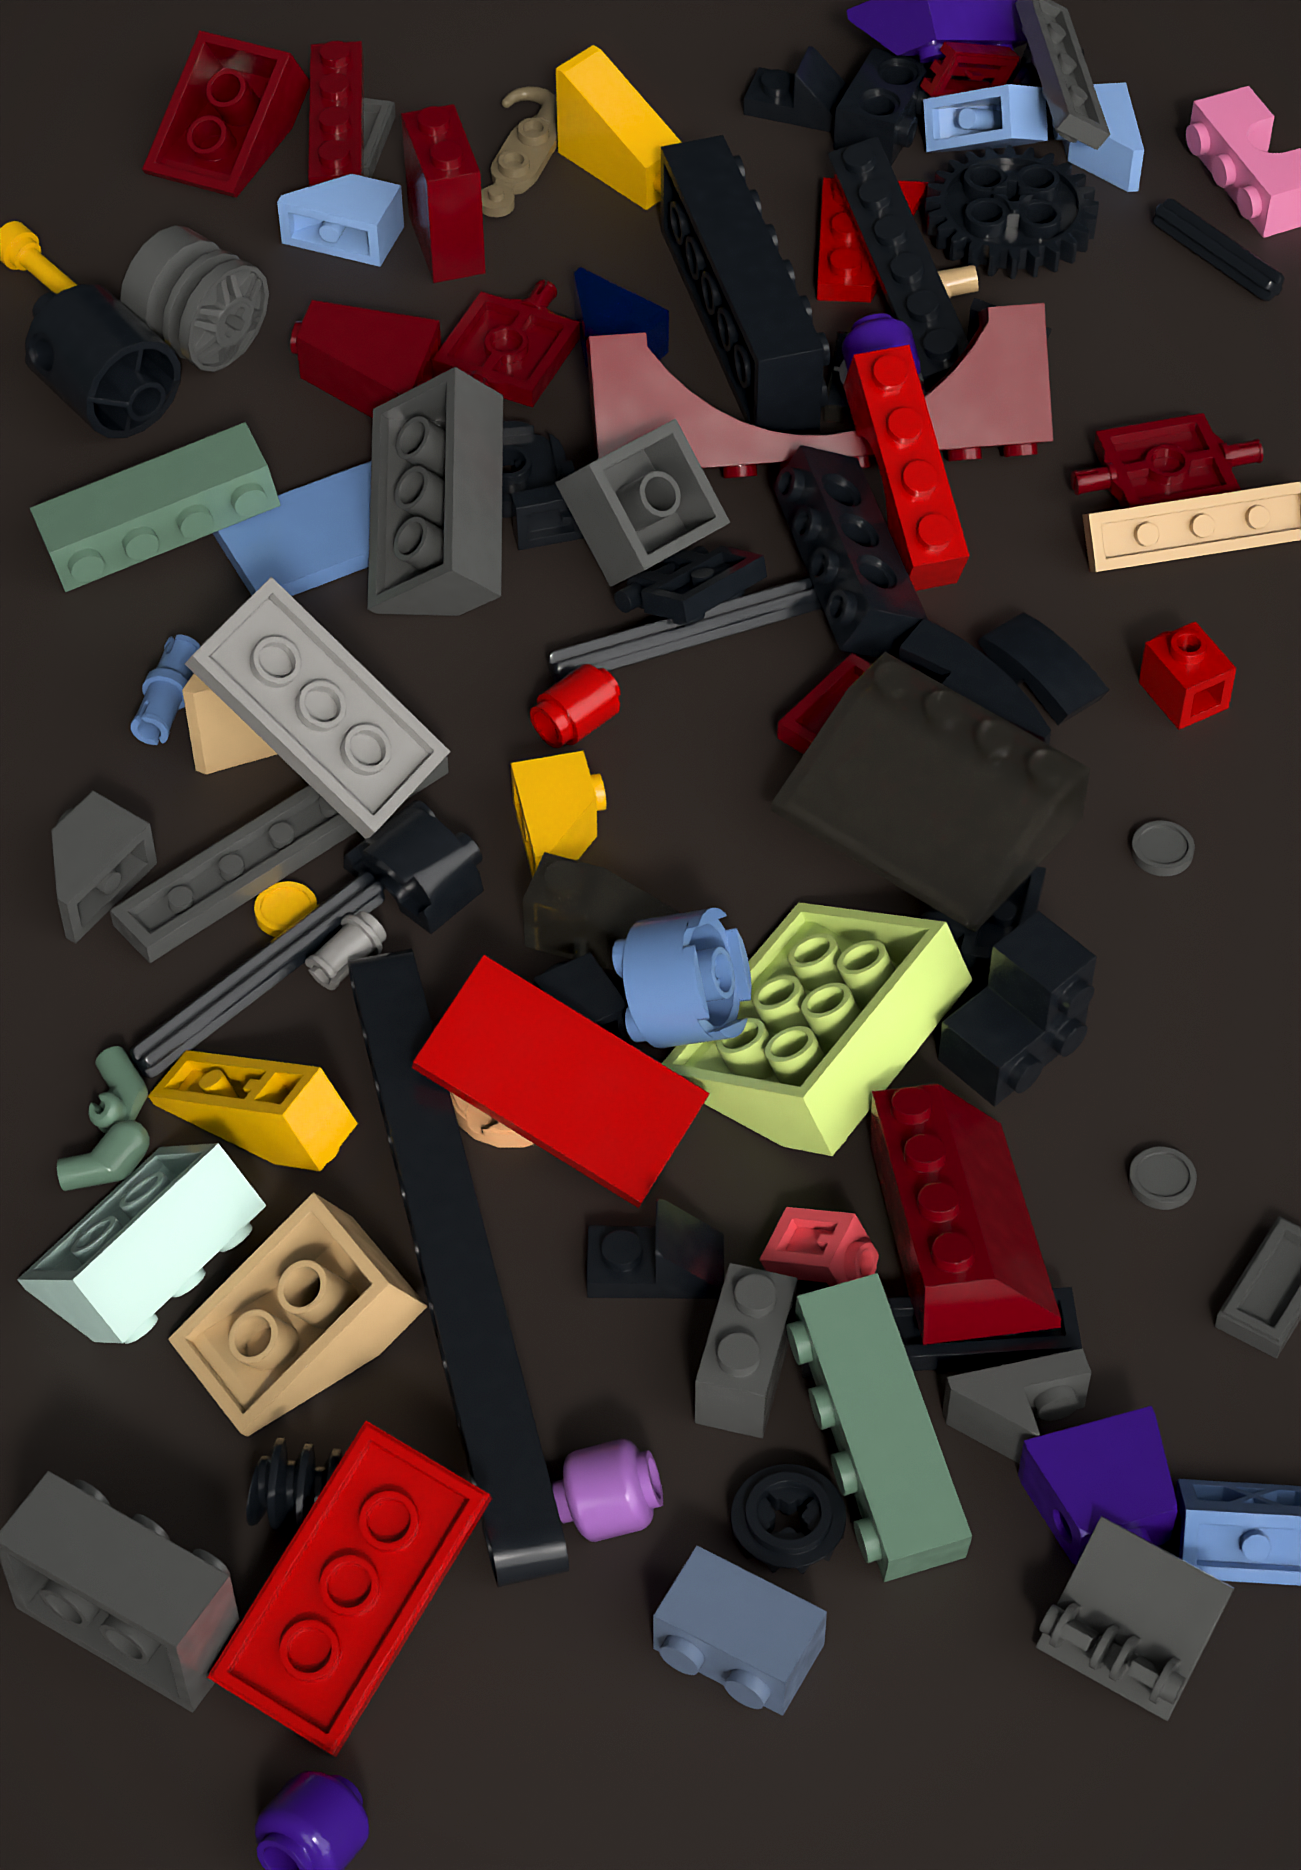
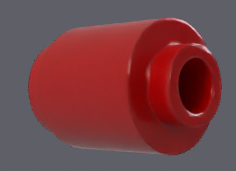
(576, 706)

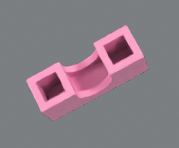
(1233, 142)

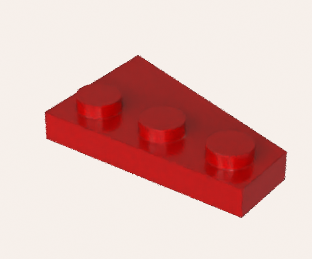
(843, 263)

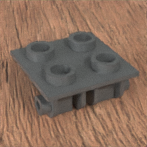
(1134, 1618)

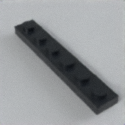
(899, 255)

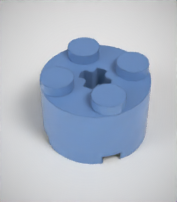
(683, 979)

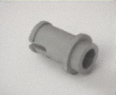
(357, 939)

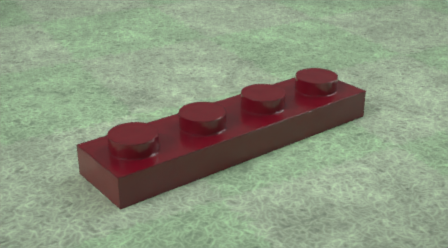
(336, 111)

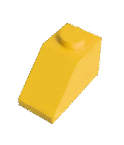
(556, 805)

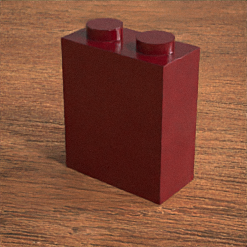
(444, 193)

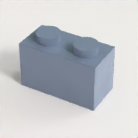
(738, 1631)

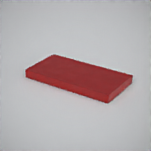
(560, 1081)
(350, 1588)

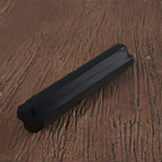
(1218, 249)

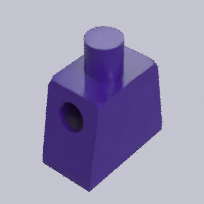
(1101, 1470)

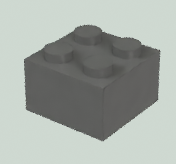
(642, 502)

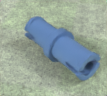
(164, 691)

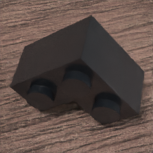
(1025, 1014)

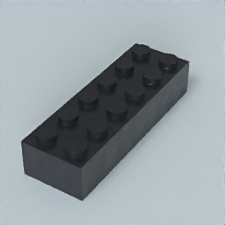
(742, 287)

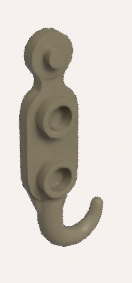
(523, 152)

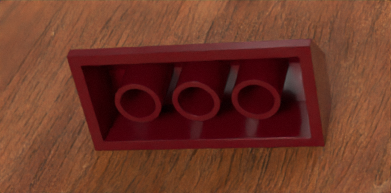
(958, 1217)

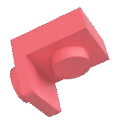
(820, 1247)

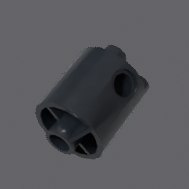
(101, 360)

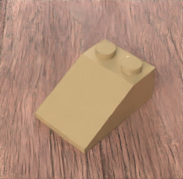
(296, 1316)

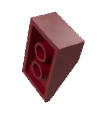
(226, 114)

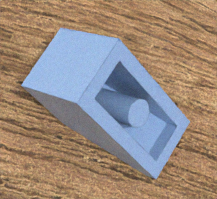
(985, 118)
(1122, 153)
(344, 218)

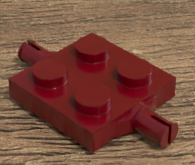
(510, 343)
(1164, 462)

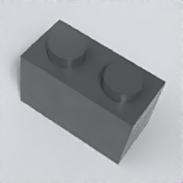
(745, 1350)

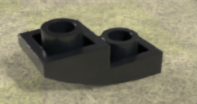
(1046, 664)

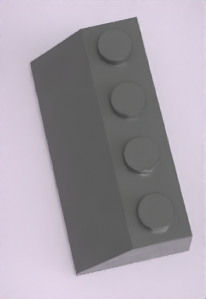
(436, 499)

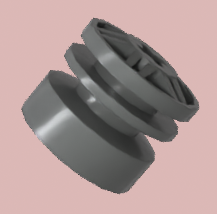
(196, 297)

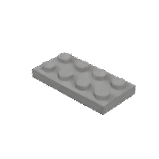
(318, 708)

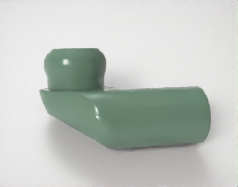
(125, 1093)
(109, 1161)

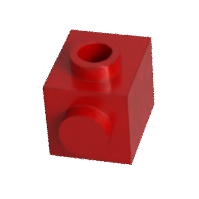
(1187, 675)

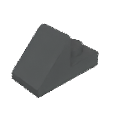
(1003, 1401)

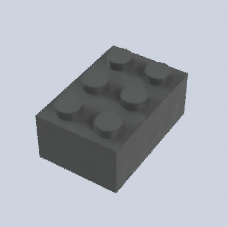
(119, 1587)

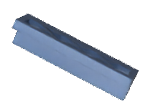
(1241, 1530)

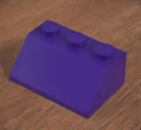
(924, 25)

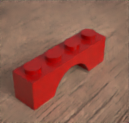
(920, 507)

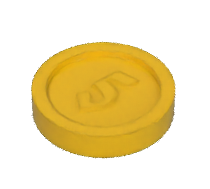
(282, 906)

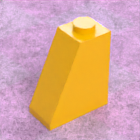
(610, 127)

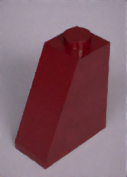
(364, 352)

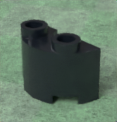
(421, 865)

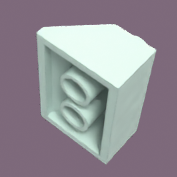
(145, 1242)

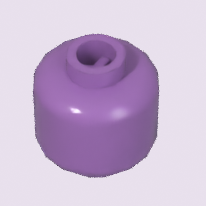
(608, 1490)

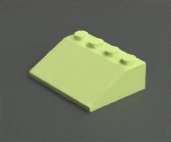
(829, 1020)

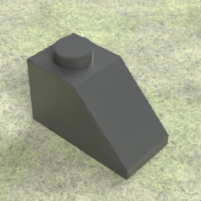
(97, 860)

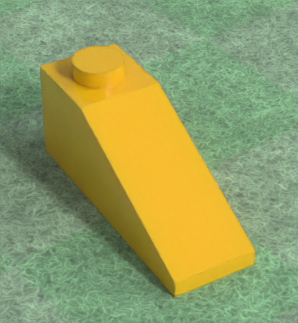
(259, 1105)

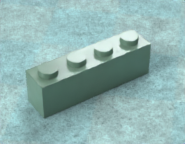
(155, 506)
(880, 1429)

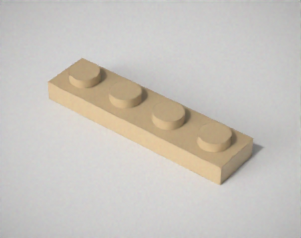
(1193, 526)

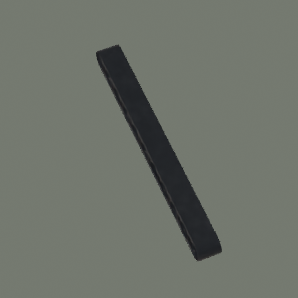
(458, 1276)

